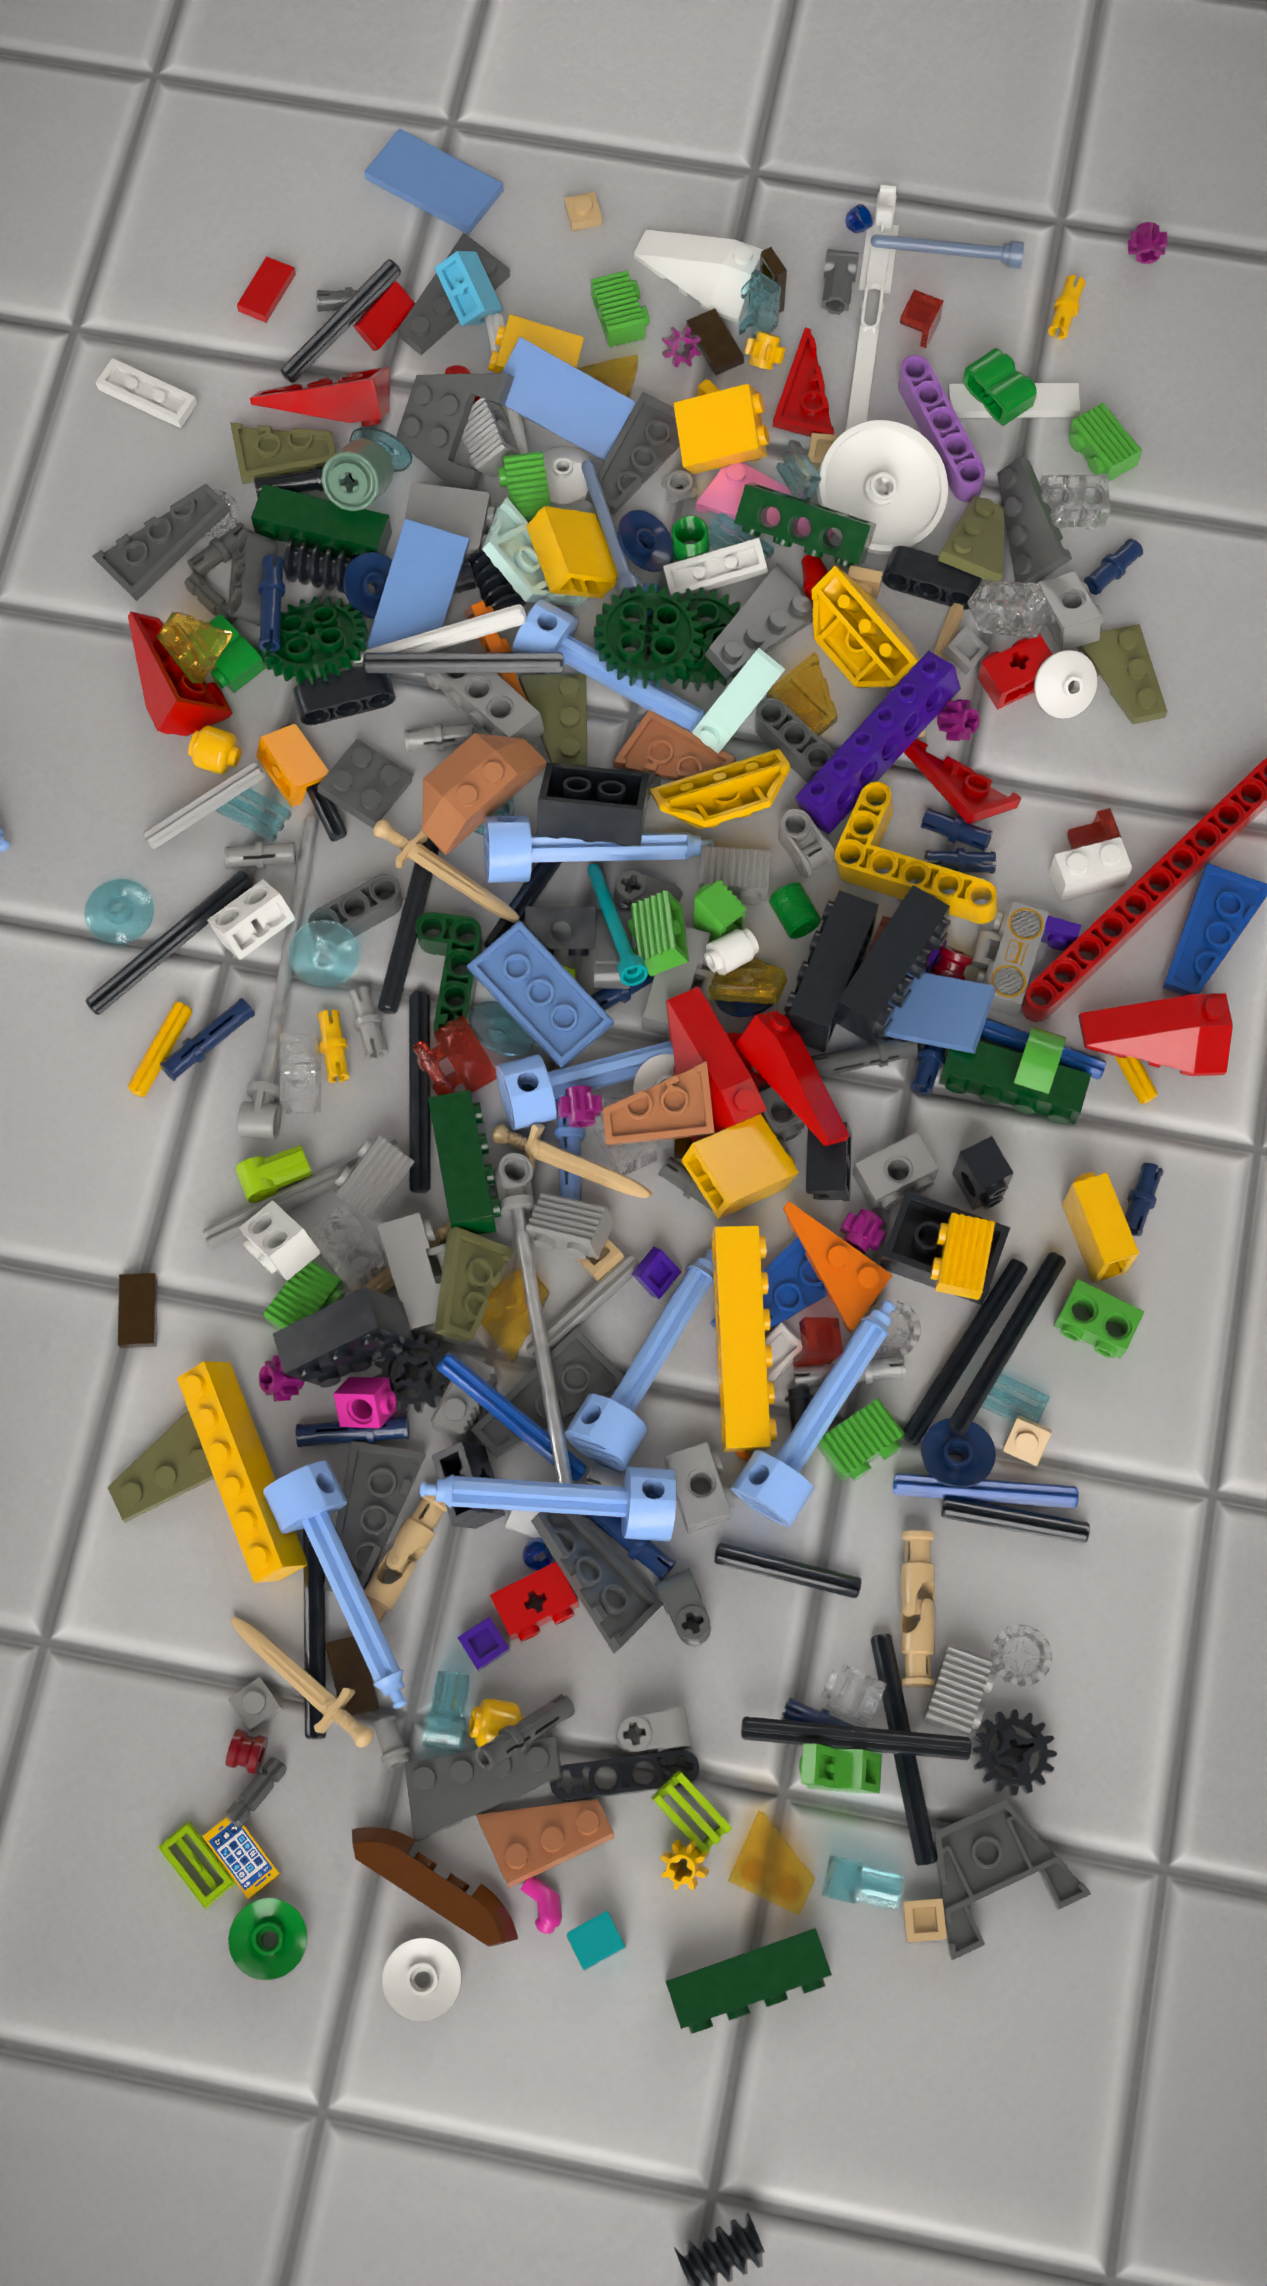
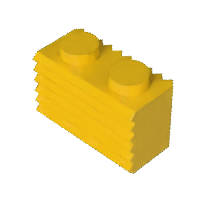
(964, 1256)

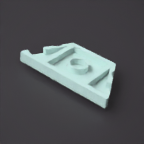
(515, 557)

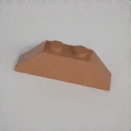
(475, 785)

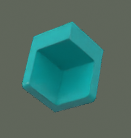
(595, 1940)

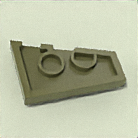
(277, 452)
(977, 540)
(1128, 671)
(563, 712)
(468, 1277)
(162, 1472)

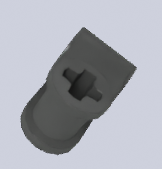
(642, 888)
(682, 1602)

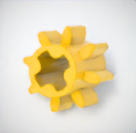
(764, 350)
(674, 1864)

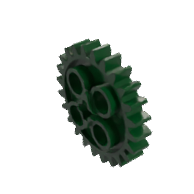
(721, 615)
(616, 633)
(317, 640)

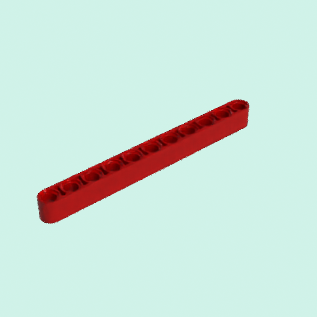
(1145, 898)

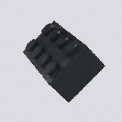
(892, 964)
(830, 967)

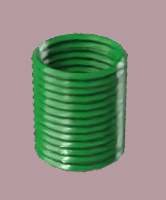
(688, 529)
(795, 910)

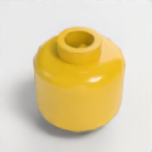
(214, 750)
(491, 1717)

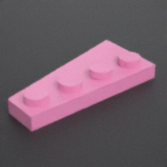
(727, 489)

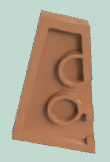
(668, 750)
(666, 1111)
(543, 1836)

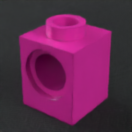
(364, 1402)

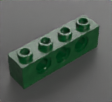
(855, 531)

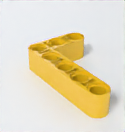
(904, 868)

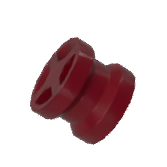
(952, 963)
(246, 1751)

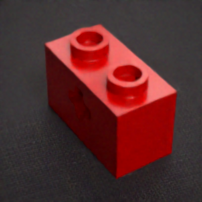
(1013, 672)
(546, 1584)

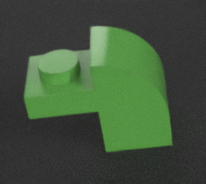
(1040, 1060)
(840, 1769)

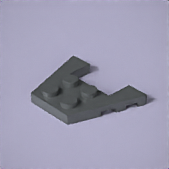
(438, 417)
(987, 1855)

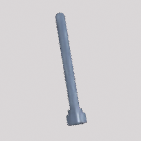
(1009, 254)
(625, 576)

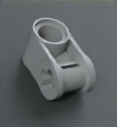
(808, 848)
(662, 1732)

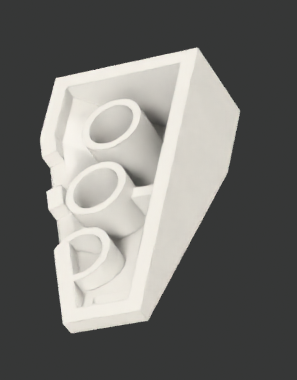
(703, 267)

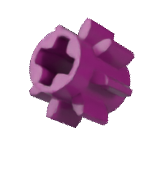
(1147, 243)
(672, 346)
(958, 720)
(580, 1106)
(863, 1230)
(276, 1383)

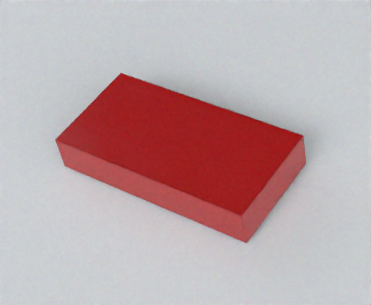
(266, 289)
(384, 316)

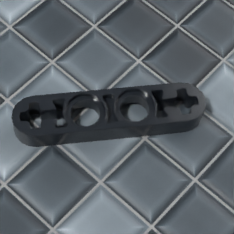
(624, 1770)

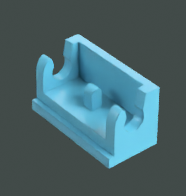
(468, 287)

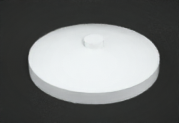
(887, 478)

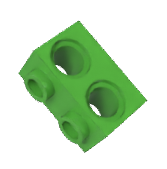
(1102, 1310)

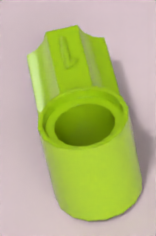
(263, 1176)

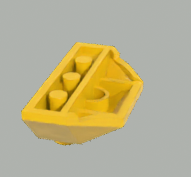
(859, 633)
(724, 791)

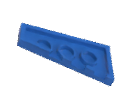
(1214, 923)
(790, 1285)

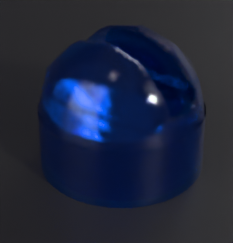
(858, 219)
(533, 1548)

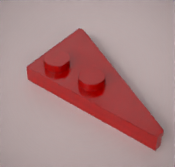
(803, 400)
(961, 786)

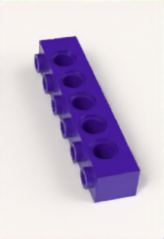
(879, 741)

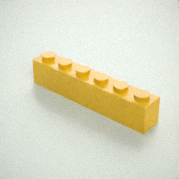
(741, 1339)
(239, 1469)

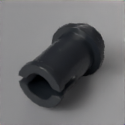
(798, 1402)

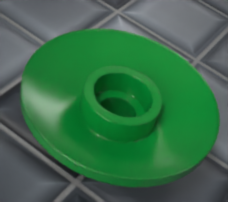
(247, 1936)

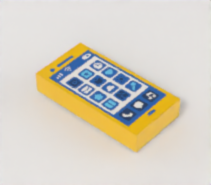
(241, 1857)

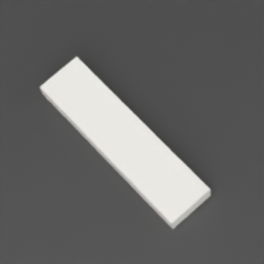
(1051, 401)

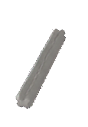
(204, 805)
(588, 1303)

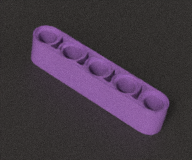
(941, 414)

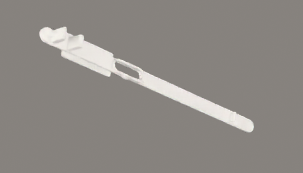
(875, 274)

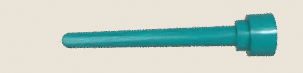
(630, 966)

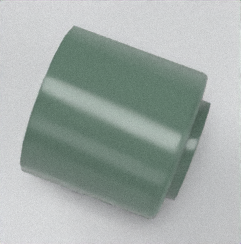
(367, 464)

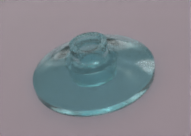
(399, 454)
(123, 924)
(328, 939)
(499, 1030)

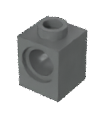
(783, 1129)

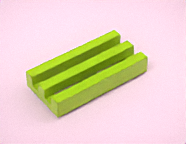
(713, 1836)
(217, 1890)

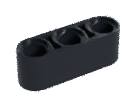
(927, 578)
(343, 696)

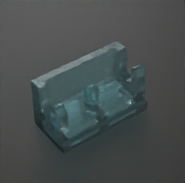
(763, 304)

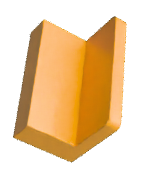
(290, 762)

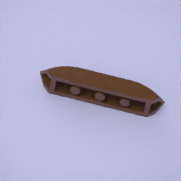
(478, 1915)

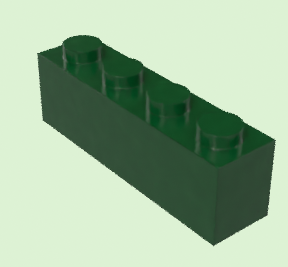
(315, 520)
(992, 1075)
(462, 1162)
(747, 1979)

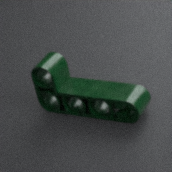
(456, 954)

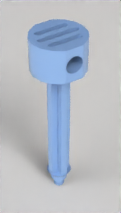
(553, 630)
(512, 848)
(531, 1091)
(609, 1428)
(775, 1483)
(306, 1501)
(643, 1502)

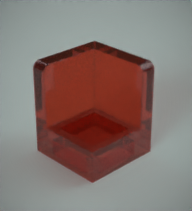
(922, 314)
(1101, 830)
(819, 1341)

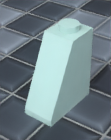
(738, 700)

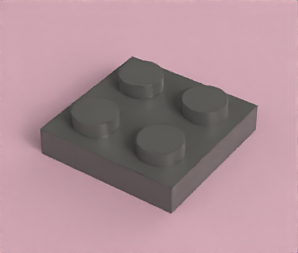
(365, 783)

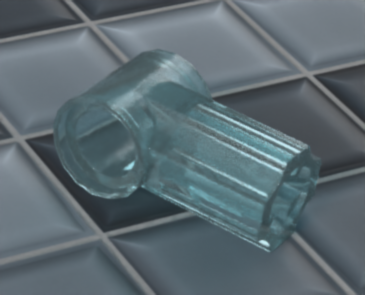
(446, 1721)
(852, 1882)

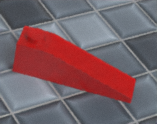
(354, 398)
(169, 695)
(1173, 1032)
(701, 1038)
(786, 1065)

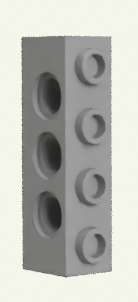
(496, 701)

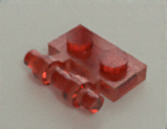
(465, 1054)

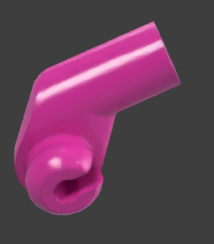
(547, 1903)

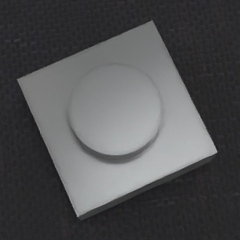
(965, 649)
(255, 1704)

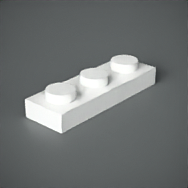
(146, 393)
(717, 568)

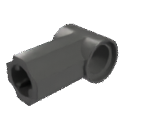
(839, 275)

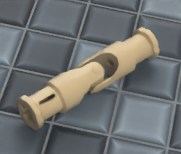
(408, 1547)
(919, 1582)

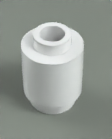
(731, 951)

